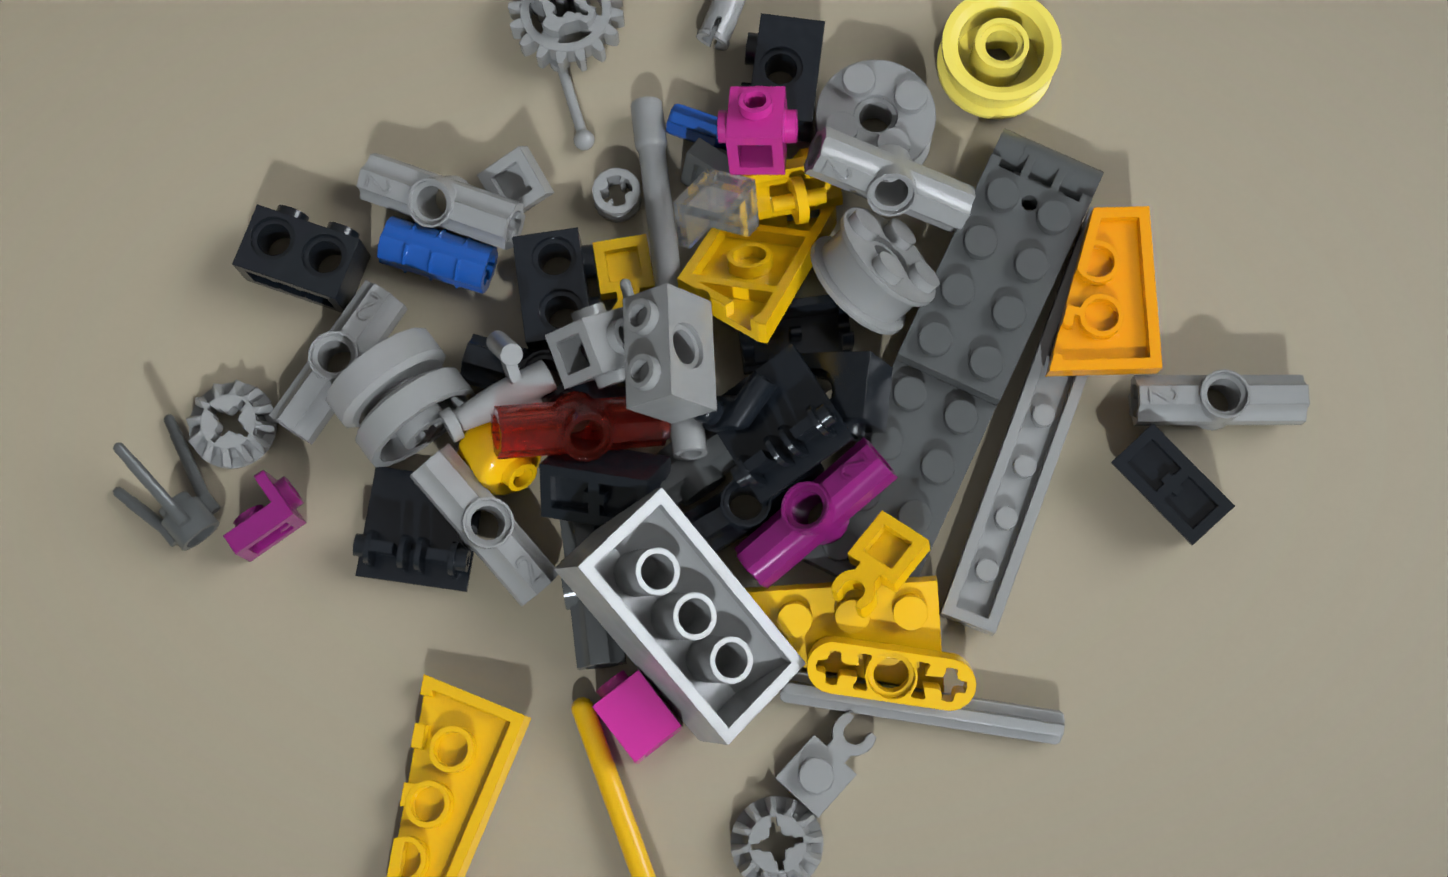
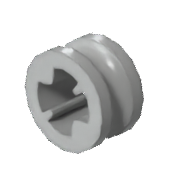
(600, 191)

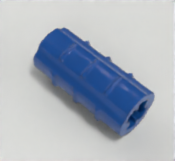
(437, 254)

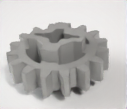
(571, 36)

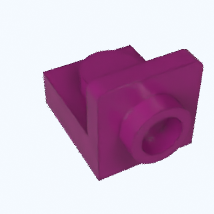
(262, 526)

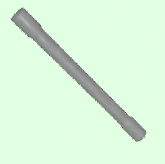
(651, 142)

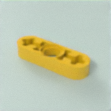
(935, 666)

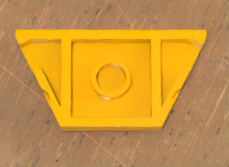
(755, 275)

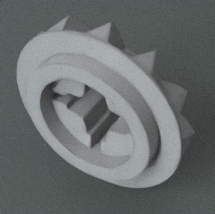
(232, 449)
(793, 820)

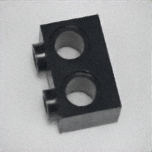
(297, 268)
(546, 293)

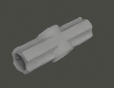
(862, 167)
(467, 211)
(362, 324)
(1250, 399)
(457, 496)

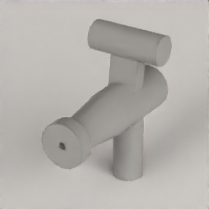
(517, 387)

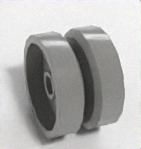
(397, 396)

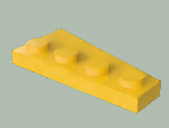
(900, 618)
(453, 780)

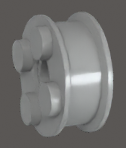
(880, 92)
(874, 270)

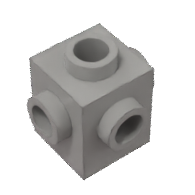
(599, 338)

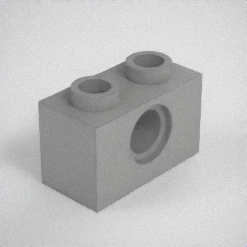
(669, 354)

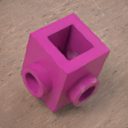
(757, 118)

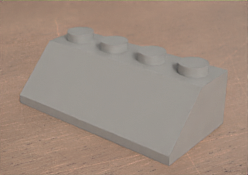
(681, 617)

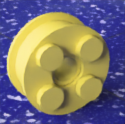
(994, 86)

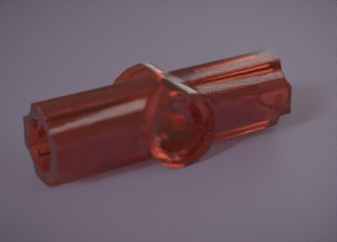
(547, 428)

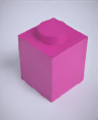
(635, 714)

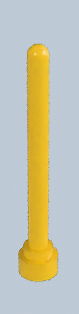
(611, 788)

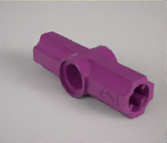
(843, 491)

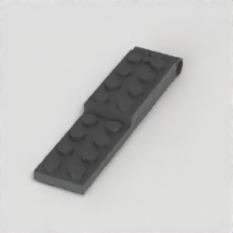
(971, 334)

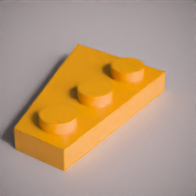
(1111, 300)

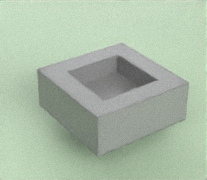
(517, 178)

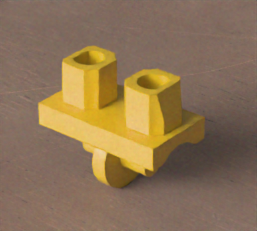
(794, 192)

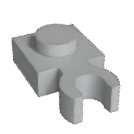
(820, 771)

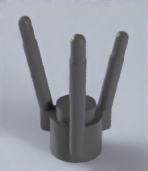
(185, 517)

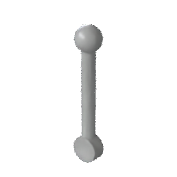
(583, 138)

